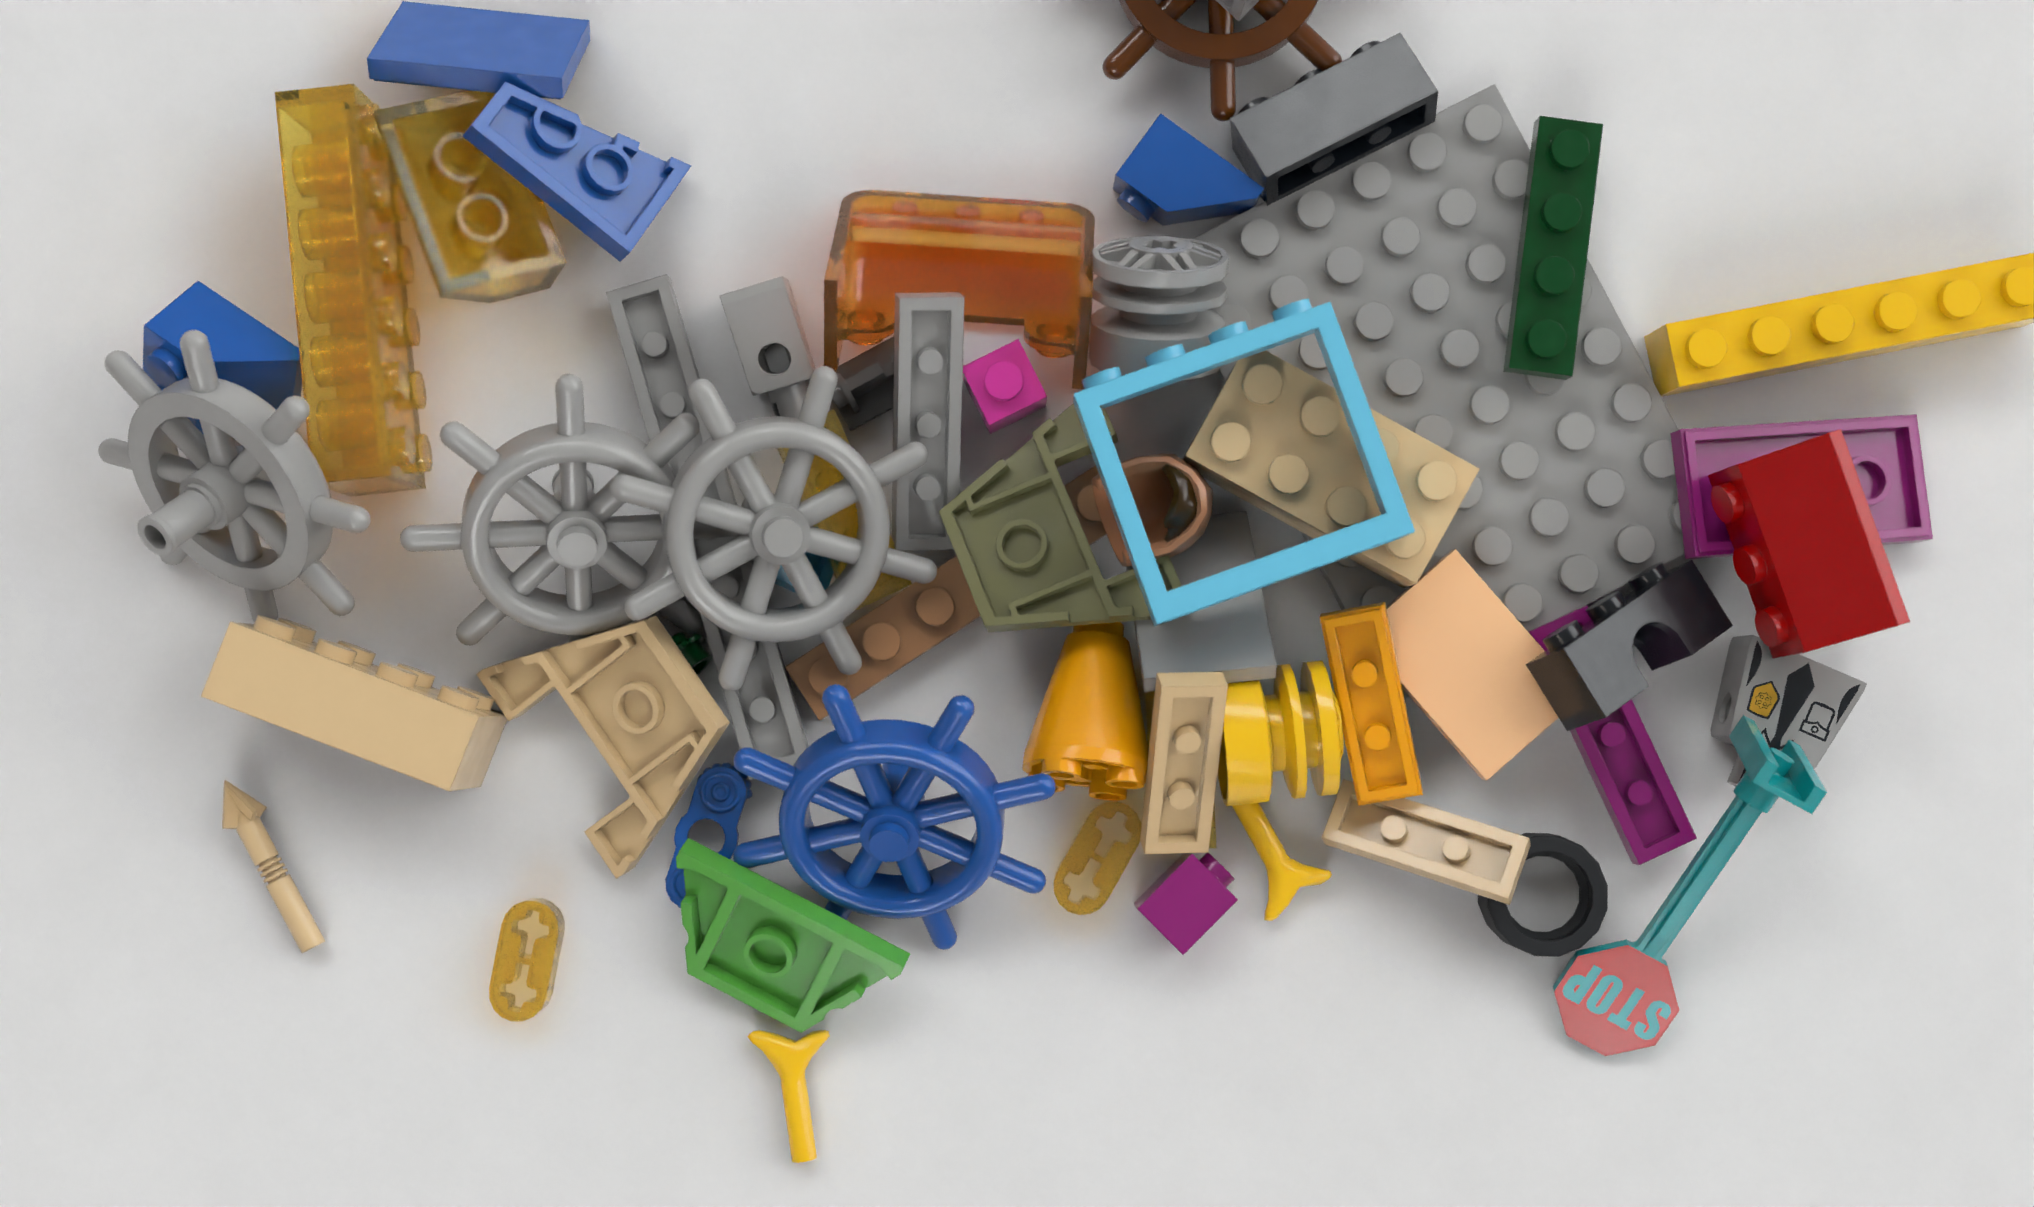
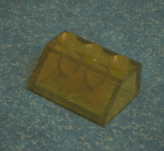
(473, 219)

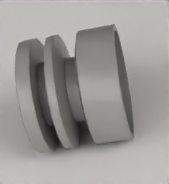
(1154, 298)

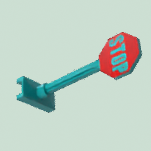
(1622, 991)

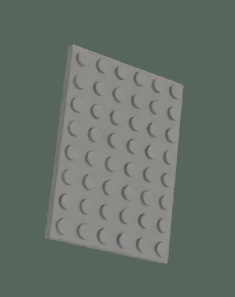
(1422, 283)

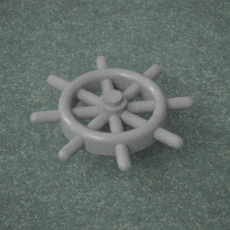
(229, 482)
(573, 523)
(775, 528)

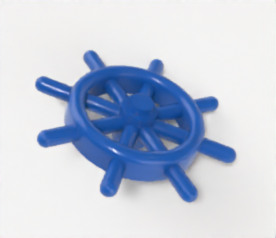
(893, 818)

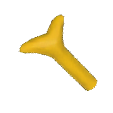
(1283, 872)
(790, 1062)

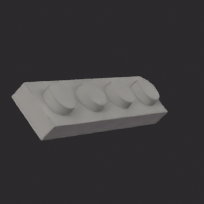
(928, 412)

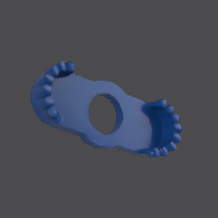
(718, 797)

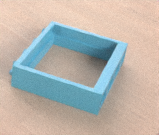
(1228, 346)

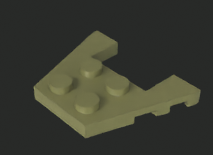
(1028, 547)

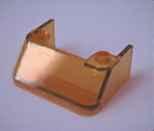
(1005, 256)

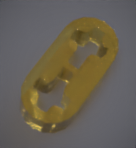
(1111, 864)
(511, 957)

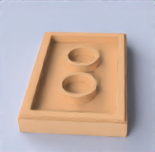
(1467, 666)

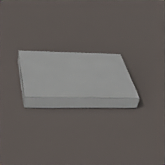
(1220, 638)

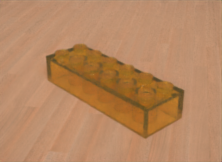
(351, 293)

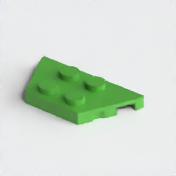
(774, 944)

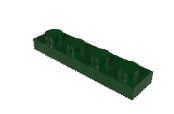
(1553, 248)

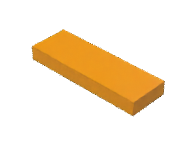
(1371, 703)

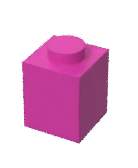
(1004, 386)

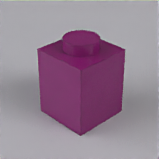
(1187, 899)

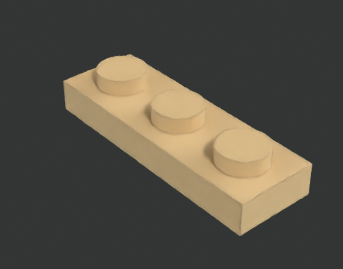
(1183, 762)
(1429, 843)

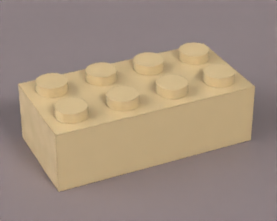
(1290, 452)
(355, 706)

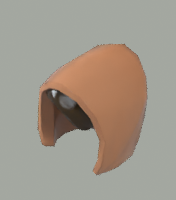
(1170, 501)

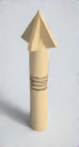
(244, 814)

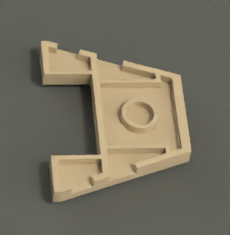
(639, 711)

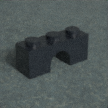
(1593, 665)

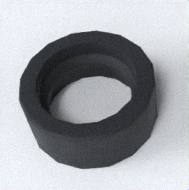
(1588, 913)

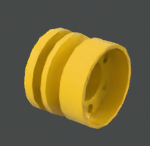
(1281, 734)

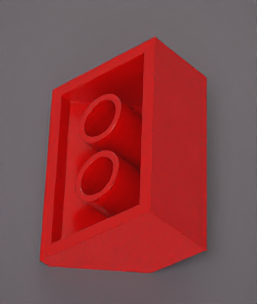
(1807, 546)

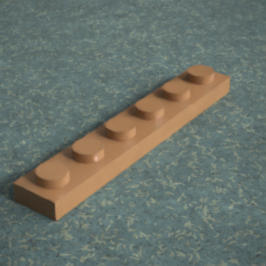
(915, 619)

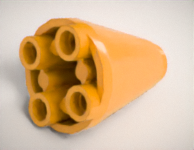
(1091, 717)

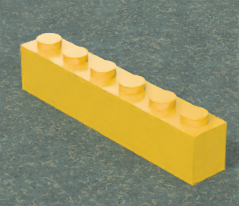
(1842, 325)

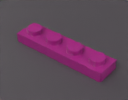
(1628, 773)

